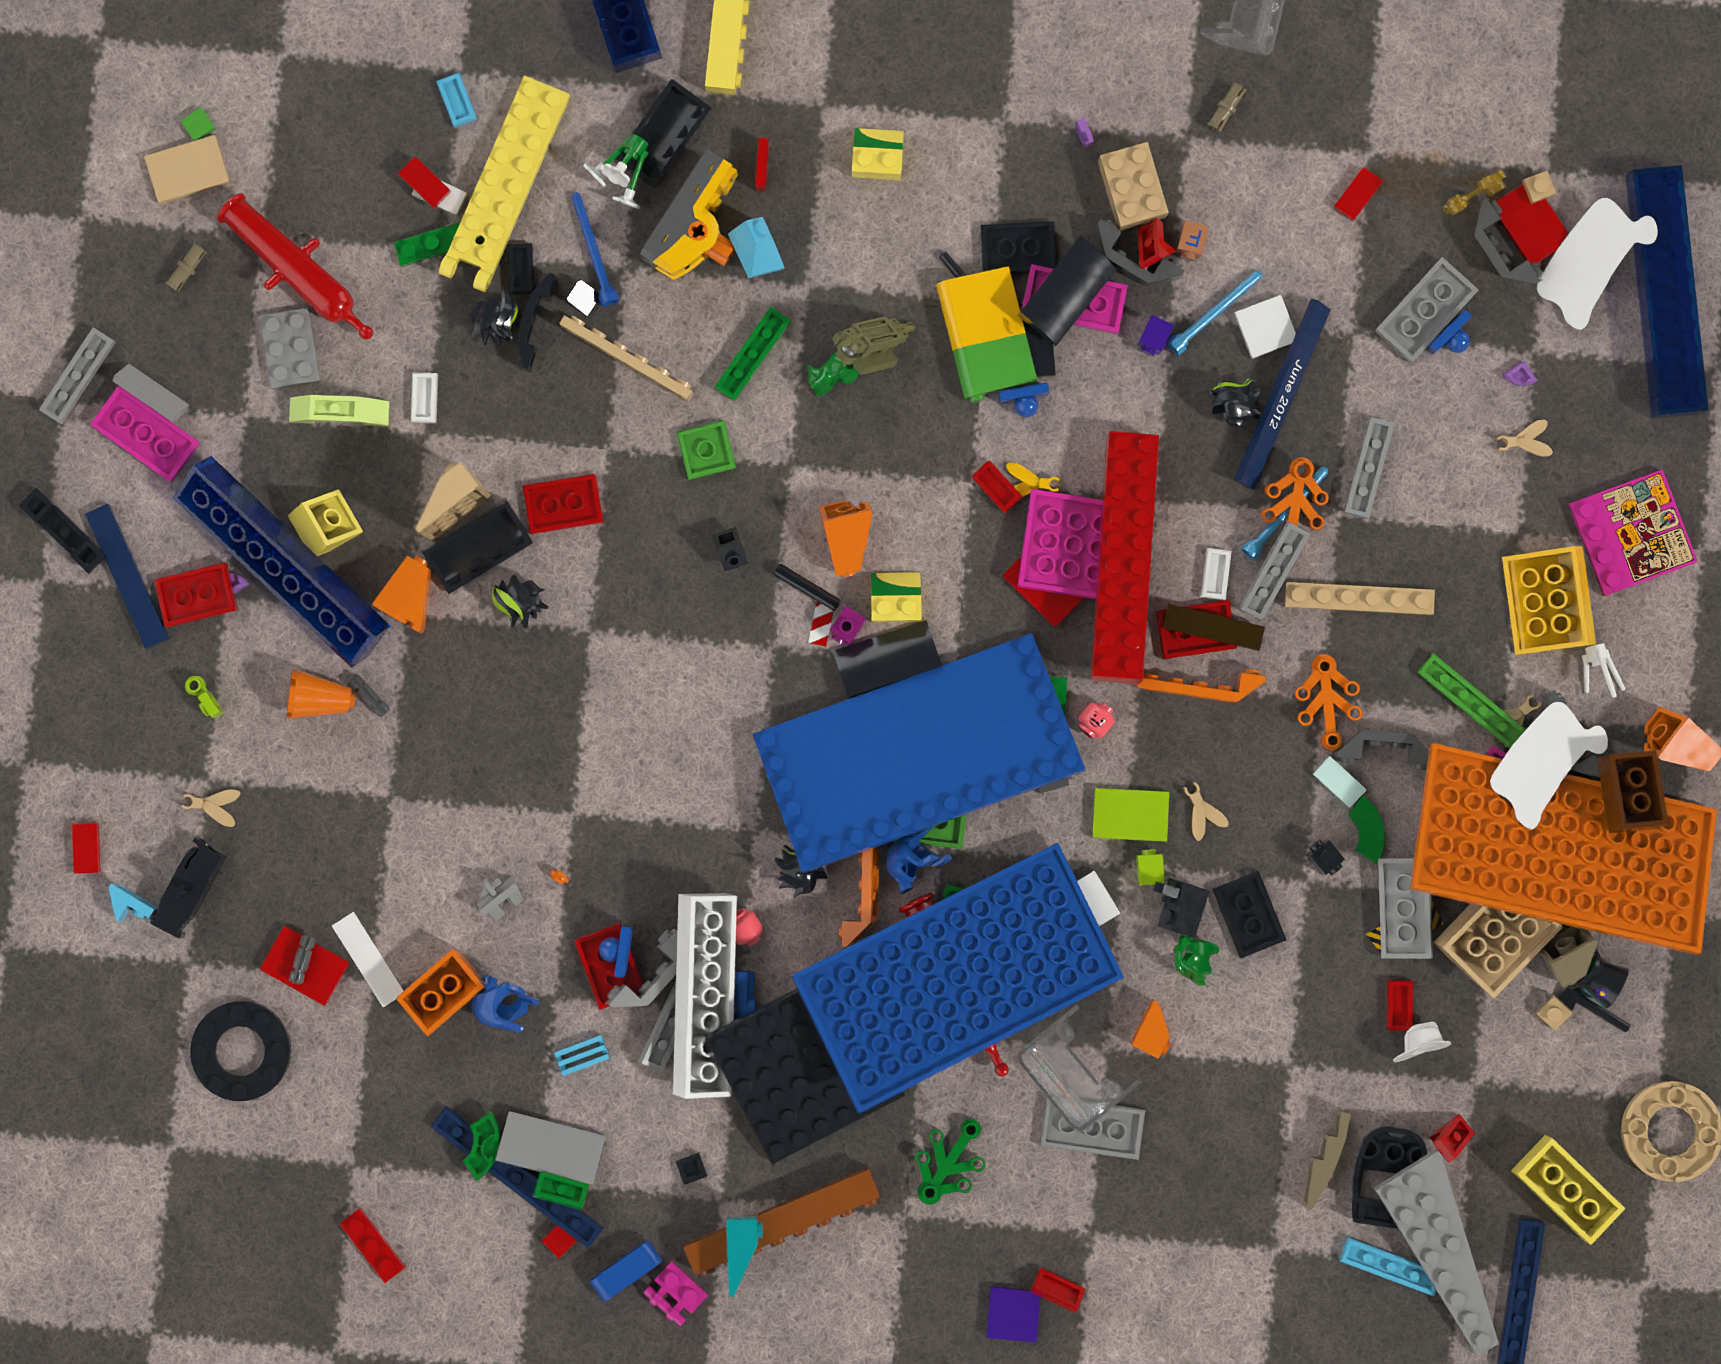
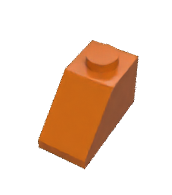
(1152, 1032)

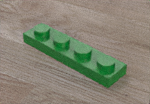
(427, 245)
(752, 354)

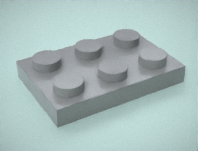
(290, 348)

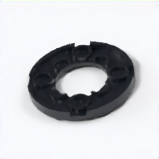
(276, 1054)

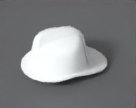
(1422, 1039)

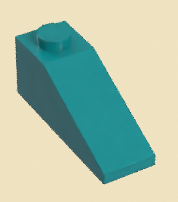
(741, 1245)

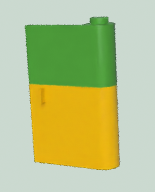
(986, 332)

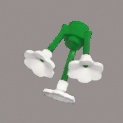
(634, 148)

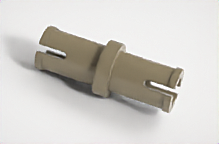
(1226, 107)
(186, 267)

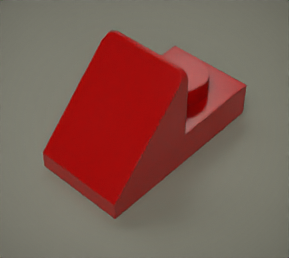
(1152, 244)
(1452, 1138)

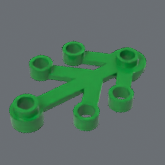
(947, 1165)

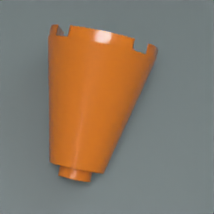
(316, 696)

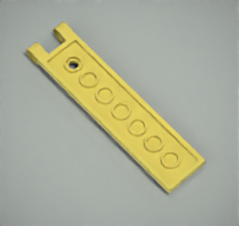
(506, 180)

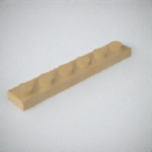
(618, 352)
(1359, 598)

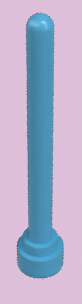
(1178, 342)
(1255, 546)

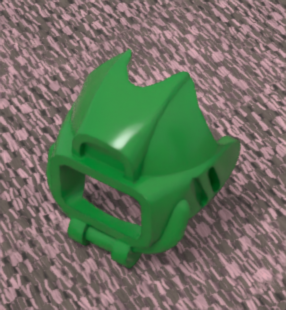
(1196, 959)

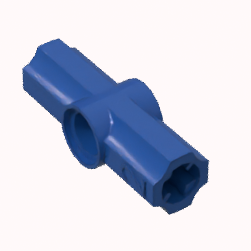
(743, 993)

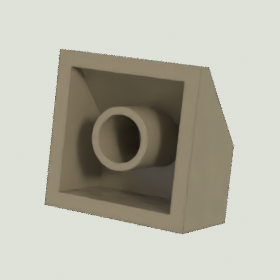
(1569, 954)

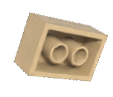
(1132, 186)

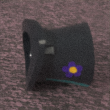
(1602, 980)

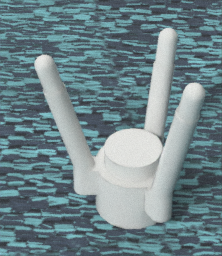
(1597, 656)

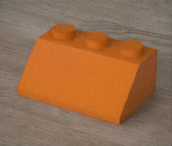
(441, 991)

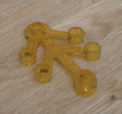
(1489, 184)

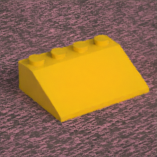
(1549, 600)

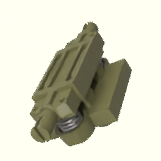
(871, 343)

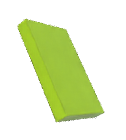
(1130, 814)

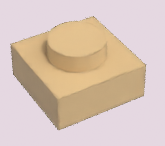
(1539, 187)
(1554, 1012)

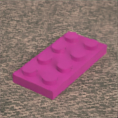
(1101, 314)
(145, 434)

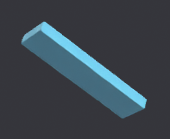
(1386, 1265)

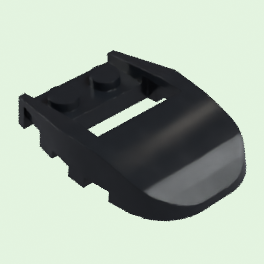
(1387, 1151)

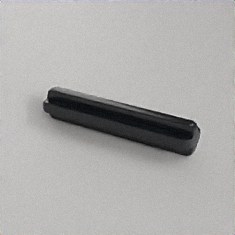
(807, 587)

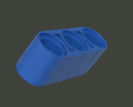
(625, 1270)

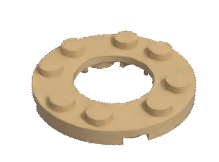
(1707, 1131)

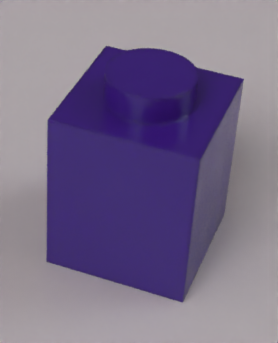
(1154, 336)

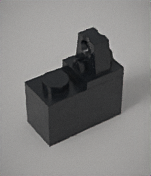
(1182, 906)

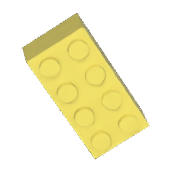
(1568, 1189)

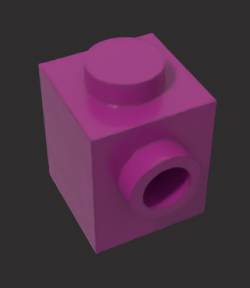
(847, 626)

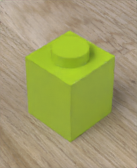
(1149, 867)

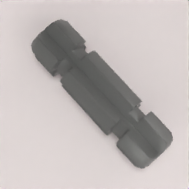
(368, 695)
(302, 959)

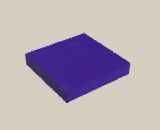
(1013, 1314)

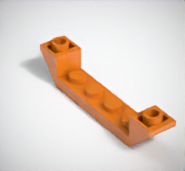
(1246, 683)
(868, 883)

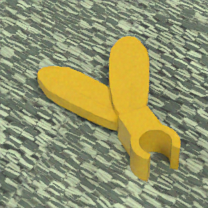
(1029, 479)

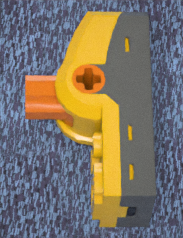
(673, 243)

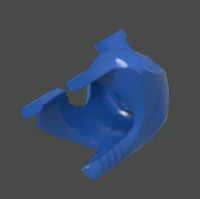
(906, 856)
(490, 1010)

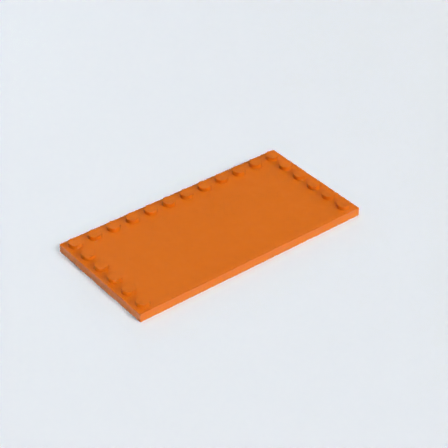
(1567, 867)

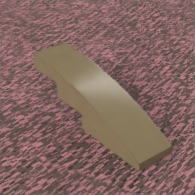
(1322, 1167)

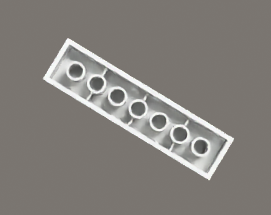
(703, 990)

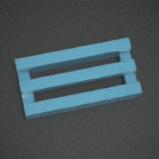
(562, 1063)

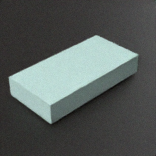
(1339, 781)

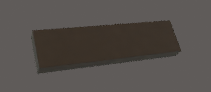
(1213, 627)

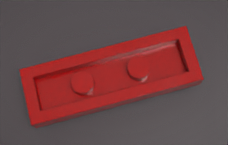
(372, 1245)

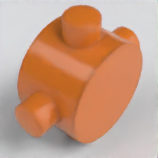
(559, 876)

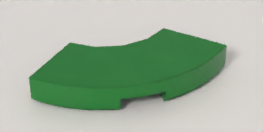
(1370, 829)
(485, 1146)

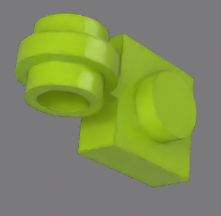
(208, 703)

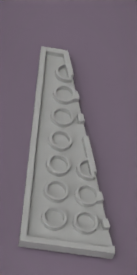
(1430, 1222)

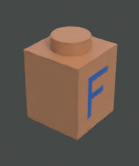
(1191, 240)

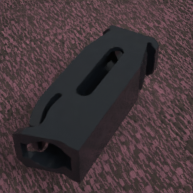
(188, 888)

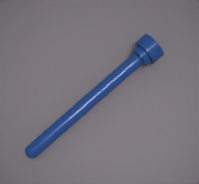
(607, 293)

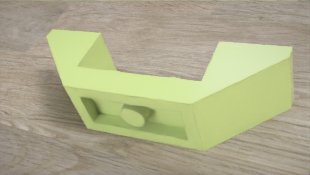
(339, 409)

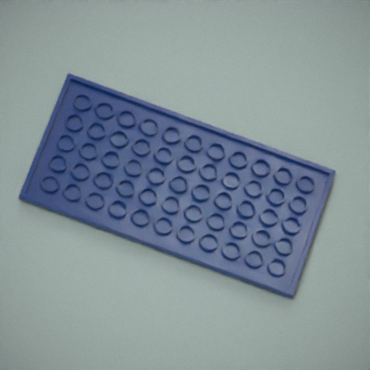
(918, 753)
(957, 977)

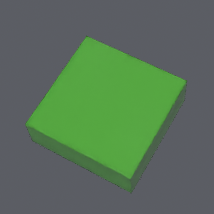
(198, 124)

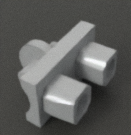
(495, 893)

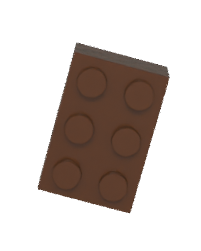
(1632, 791)

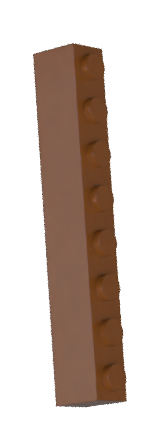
(790, 1218)

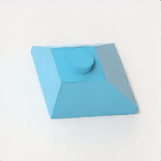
(756, 248)

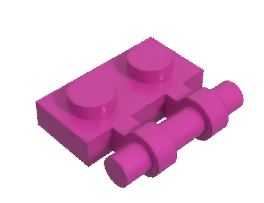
(681, 1288)

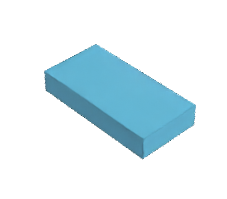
(456, 100)

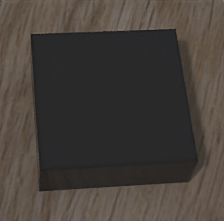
(691, 1168)

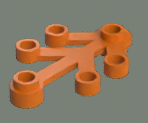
(1296, 498)
(1327, 697)

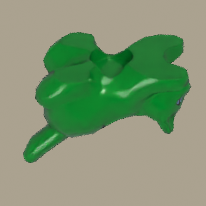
(831, 372)

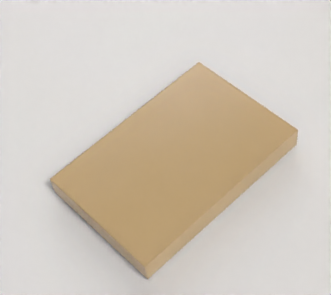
(187, 169)

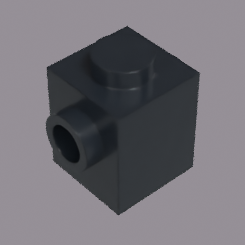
(730, 549)
(1325, 857)

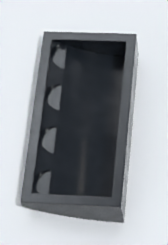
(667, 130)
(1067, 291)
(477, 546)
(887, 658)

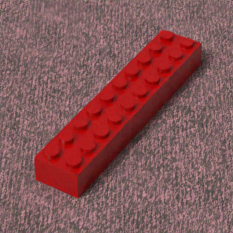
(1124, 558)

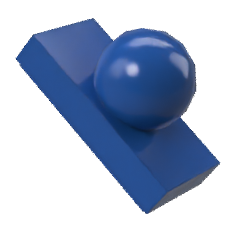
(1454, 337)
(1024, 397)
(618, 950)

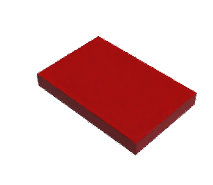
(1530, 226)
(563, 504)
(196, 595)
(1050, 605)
(1181, 645)
(601, 972)
(322, 973)

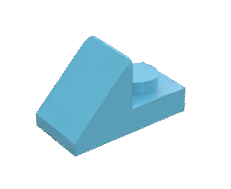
(124, 900)

